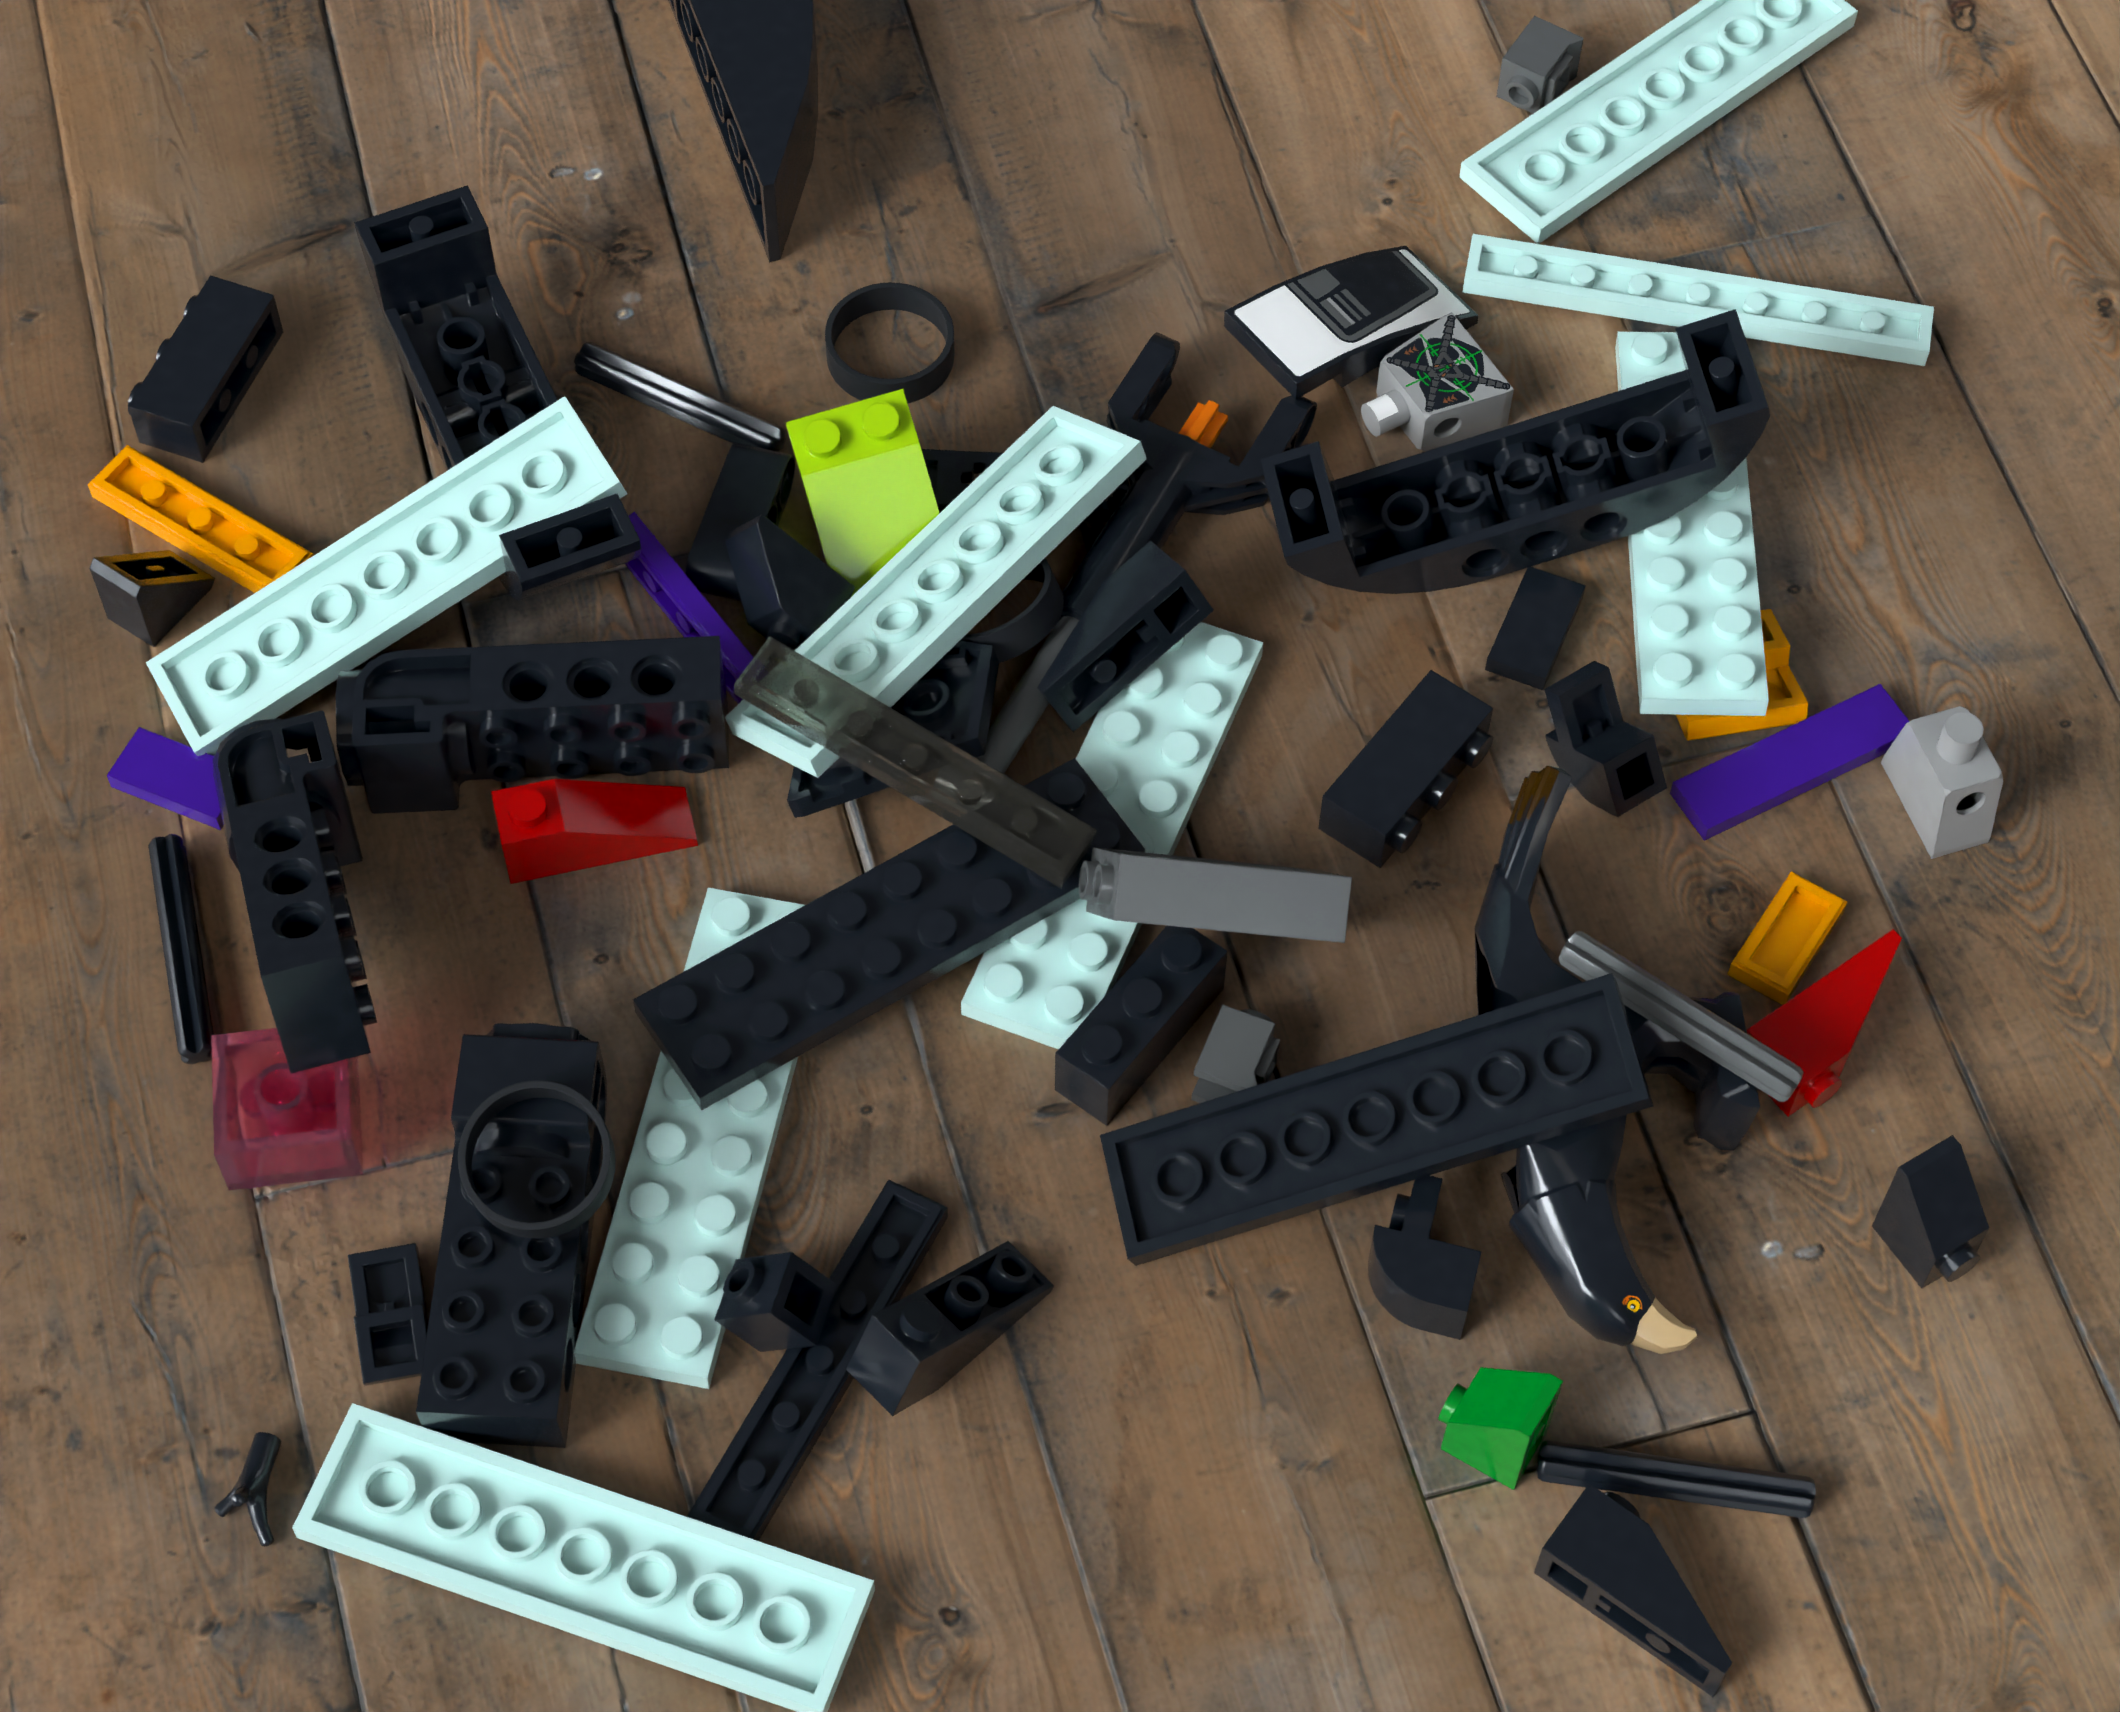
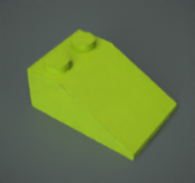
(863, 482)

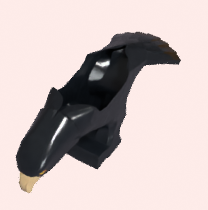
(1567, 1183)

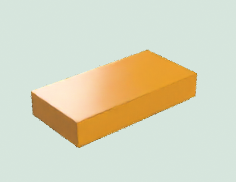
(1787, 938)

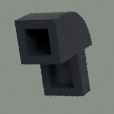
(1608, 758)
(1420, 1277)

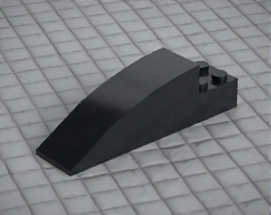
(763, 94)

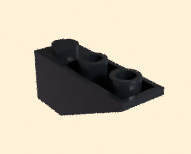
(944, 1326)

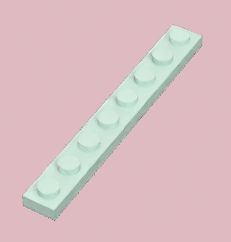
(1686, 295)

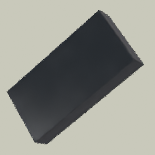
(1535, 628)

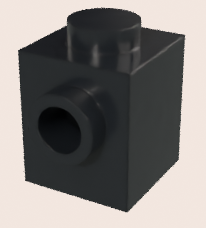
(775, 1302)

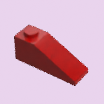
(588, 824)
(1825, 1021)

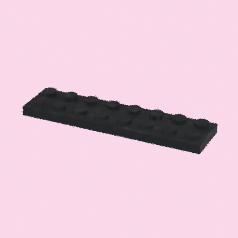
(861, 948)
(1375, 1120)

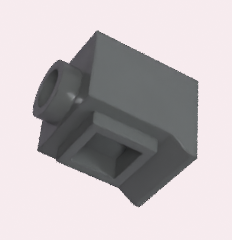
(1539, 65)
(1236, 1054)

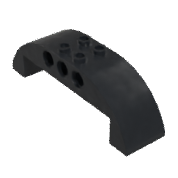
(479, 373)
(1528, 486)

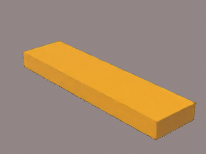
(195, 520)

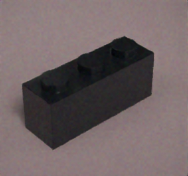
(205, 368)
(1407, 770)
(1140, 1021)

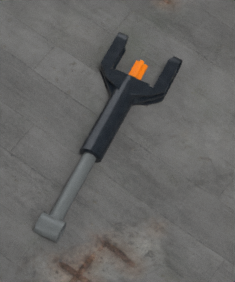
(1174, 479)

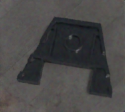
(948, 701)

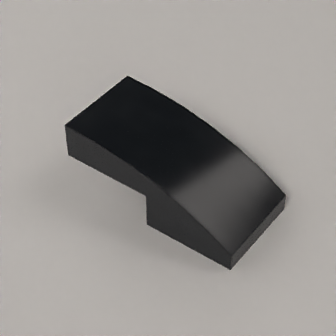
(389, 1313)

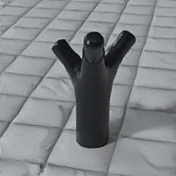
(253, 1485)

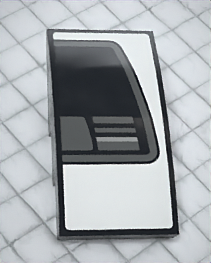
(1342, 317)

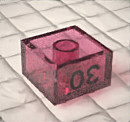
(280, 1123)

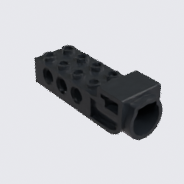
(505, 713)
(288, 838)
(503, 1302)

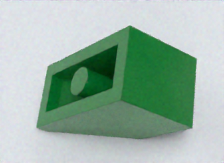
(1499, 1421)

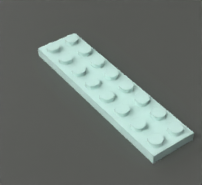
(1646, 106)
(956, 570)
(378, 579)
(1694, 582)
(1150, 762)
(685, 1199)
(586, 1560)

